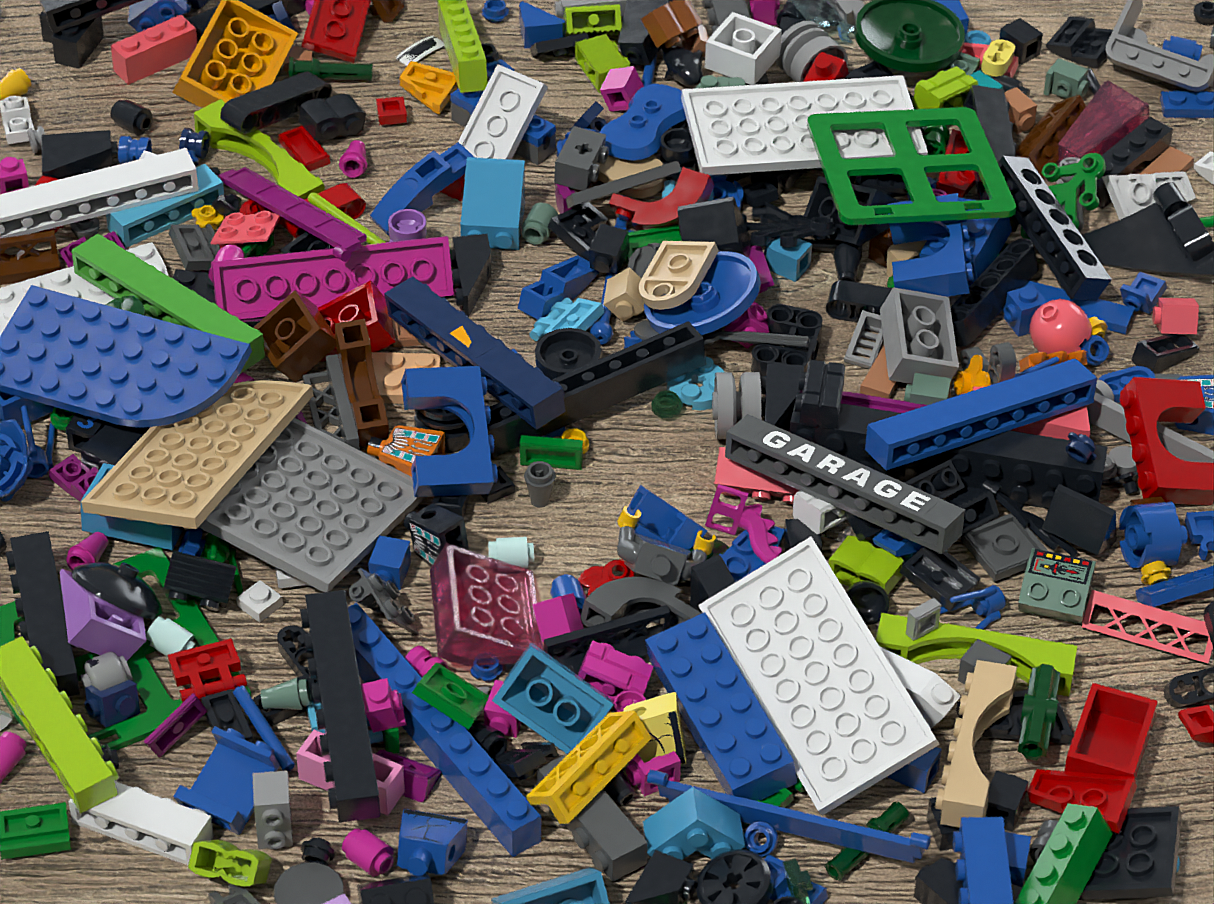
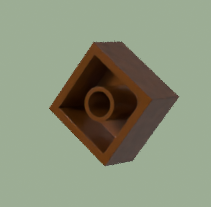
(296, 336)

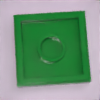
(451, 695)

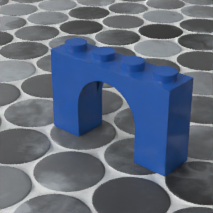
(943, 272)
(462, 393)

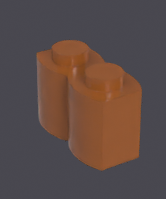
(671, 22)

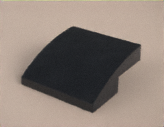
(1080, 42)

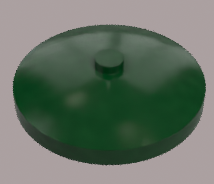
(909, 34)

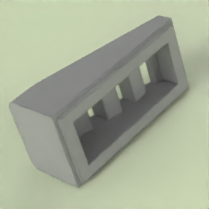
(871, 322)

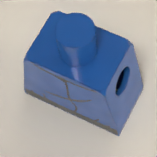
(430, 842)

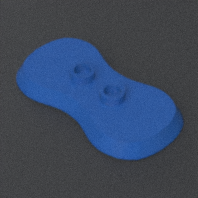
(648, 116)

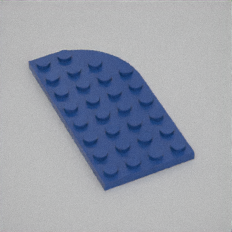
(113, 361)

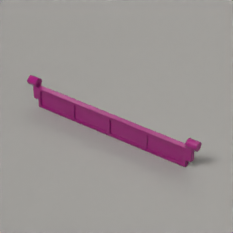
(296, 210)

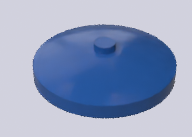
(720, 299)

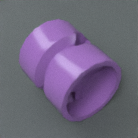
(407, 225)

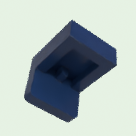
(112, 703)

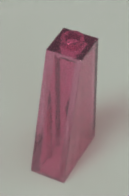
(1103, 122)

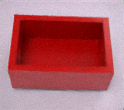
(1111, 732)

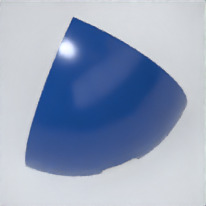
(662, 520)

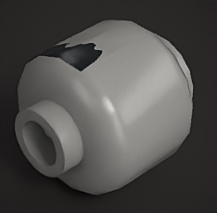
(105, 671)

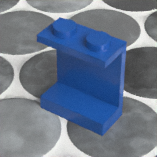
(226, 780)

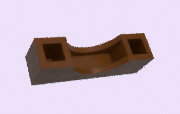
(360, 380)

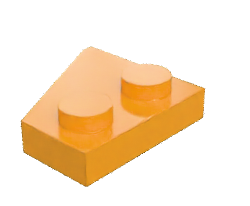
(429, 85)

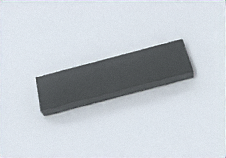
(623, 184)

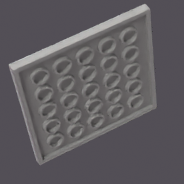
(313, 506)

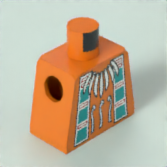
(405, 444)

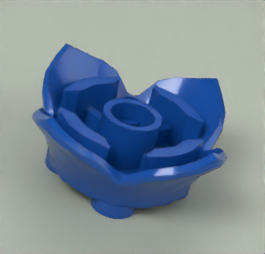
(14, 460)

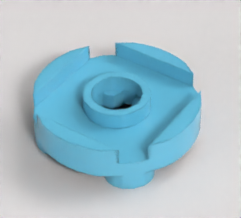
(690, 393)

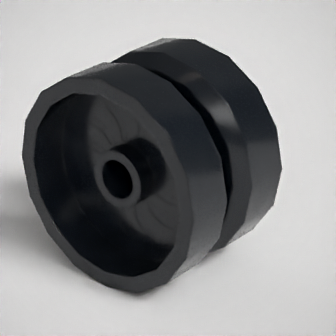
(566, 351)

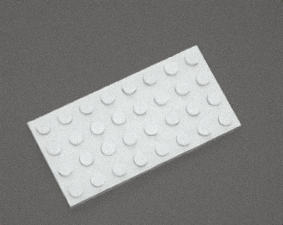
(767, 123)
(819, 675)

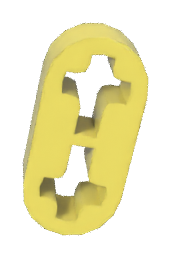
(998, 58)

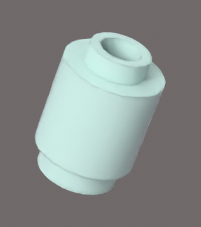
(512, 551)
(169, 636)

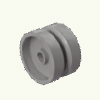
(734, 405)

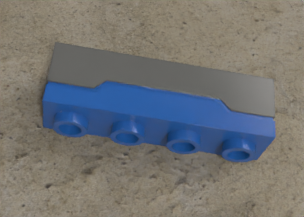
(537, 142)

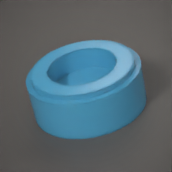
(977, 37)

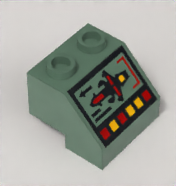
(1056, 586)

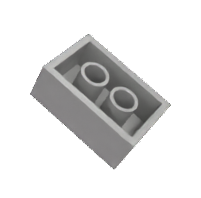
(918, 335)

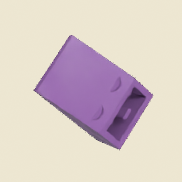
(98, 624)

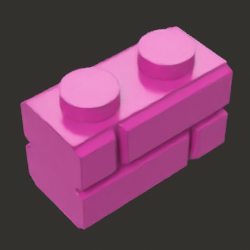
(614, 671)

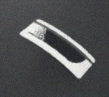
(420, 49)

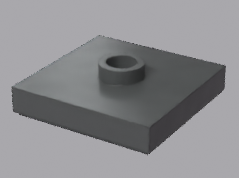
(1002, 546)

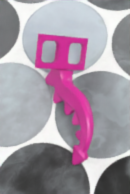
(749, 519)

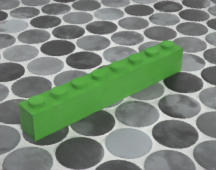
(163, 297)

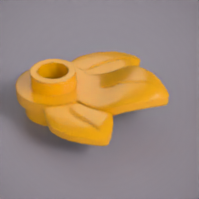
(972, 376)

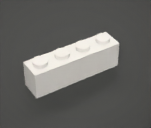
(147, 822)

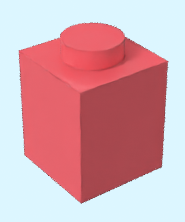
(1176, 315)

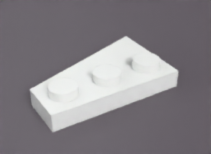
(1136, 191)

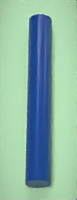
(263, 728)

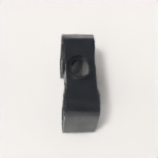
(788, 321)

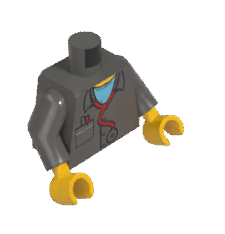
(656, 557)

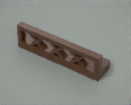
(1043, 139)
(28, 261)

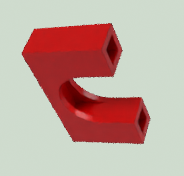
(1158, 470)

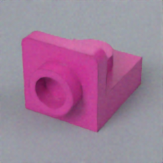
(638, 771)

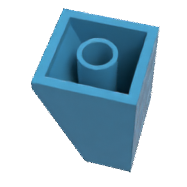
(494, 201)

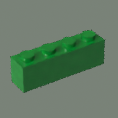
(1067, 857)

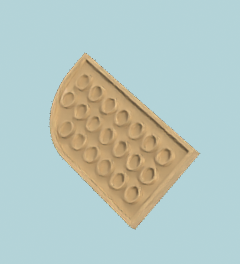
(189, 466)

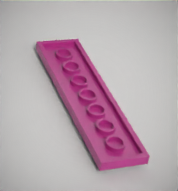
(259, 284)

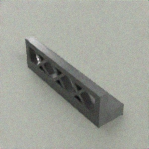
(338, 399)

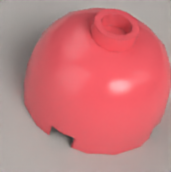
(1059, 327)

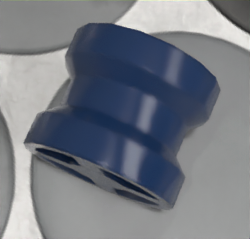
(195, 142)

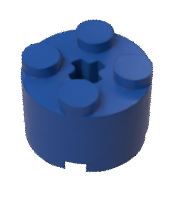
(1151, 534)

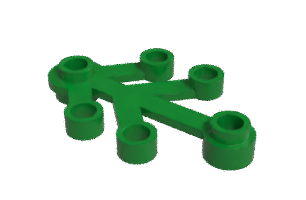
(1067, 192)

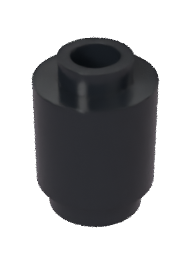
(131, 116)

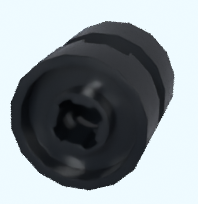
(678, 146)

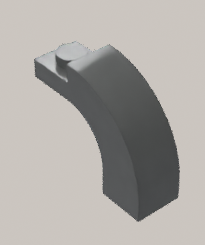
(632, 596)

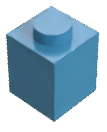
(788, 261)

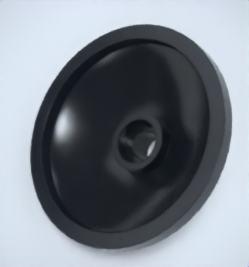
(119, 587)

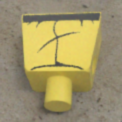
(663, 724)

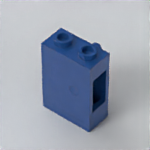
(153, 12)

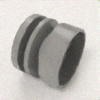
(802, 45)

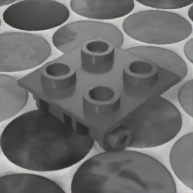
(382, 598)

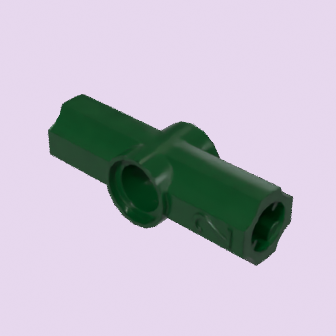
(1039, 712)

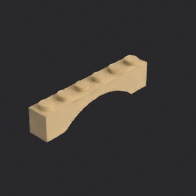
(989, 699)

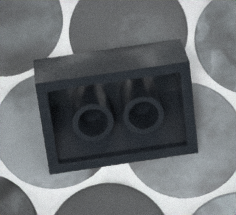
(822, 205)

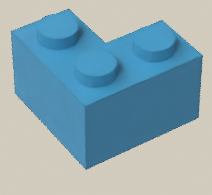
(694, 824)

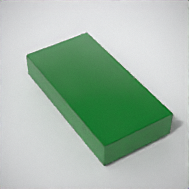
(554, 451)

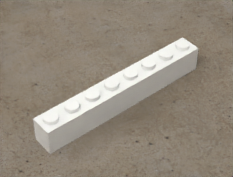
(97, 193)

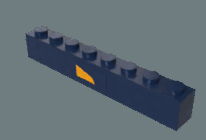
(465, 343)

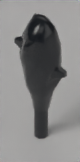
(683, 65)

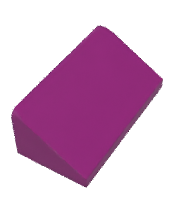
(175, 725)
(418, 777)

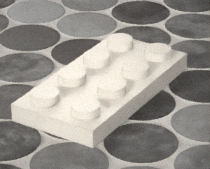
(502, 114)

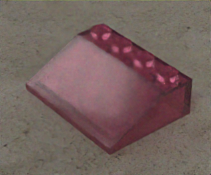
(482, 608)

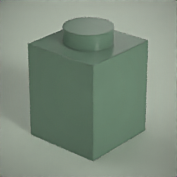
(927, 389)

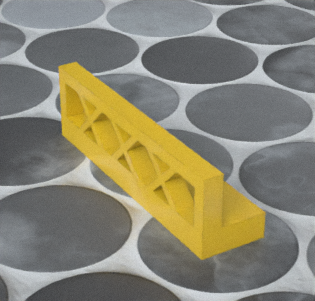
(591, 765)

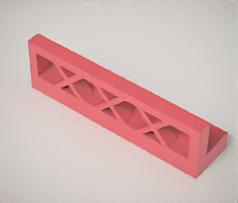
(1150, 613)

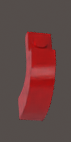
(690, 189)

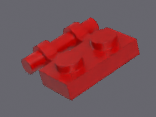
(204, 663)

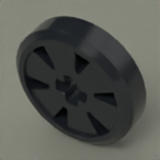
(739, 866)

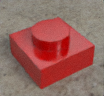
(391, 110)

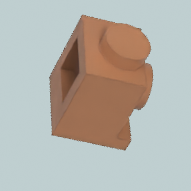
(1021, 110)

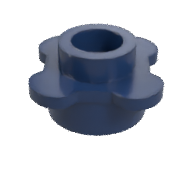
(1081, 448)

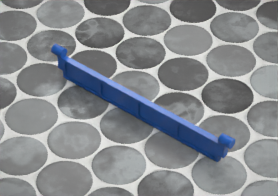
(806, 824)

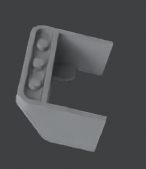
(1130, 49)

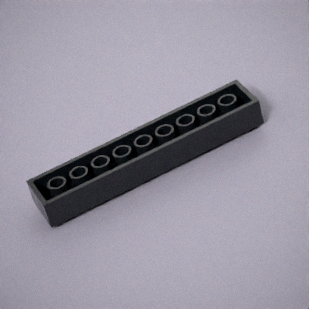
(1022, 463)

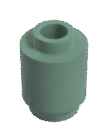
(535, 226)

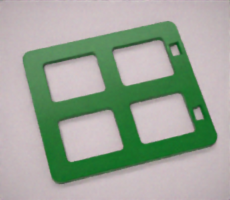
(910, 166)

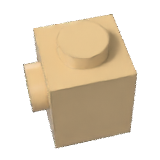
(623, 295)

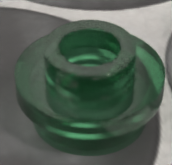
(666, 404)

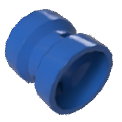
(132, 149)

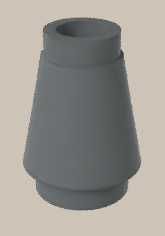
(539, 482)

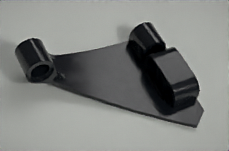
(1157, 238)

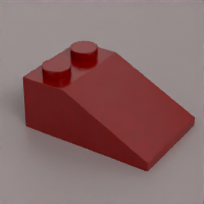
(362, 303)

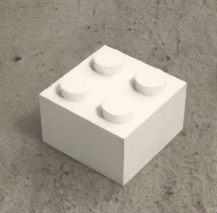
(743, 48)

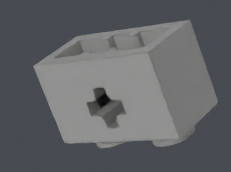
(272, 810)

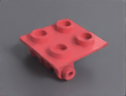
(242, 229)

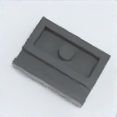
(194, 245)

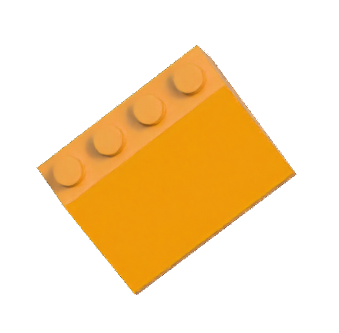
(235, 55)

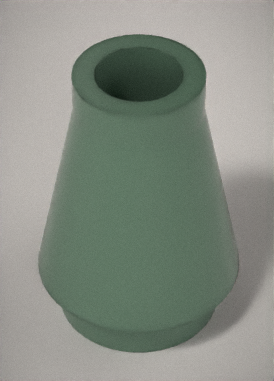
(287, 695)

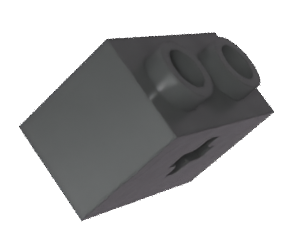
(581, 159)

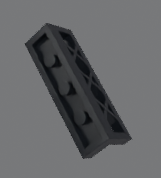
(630, 643)

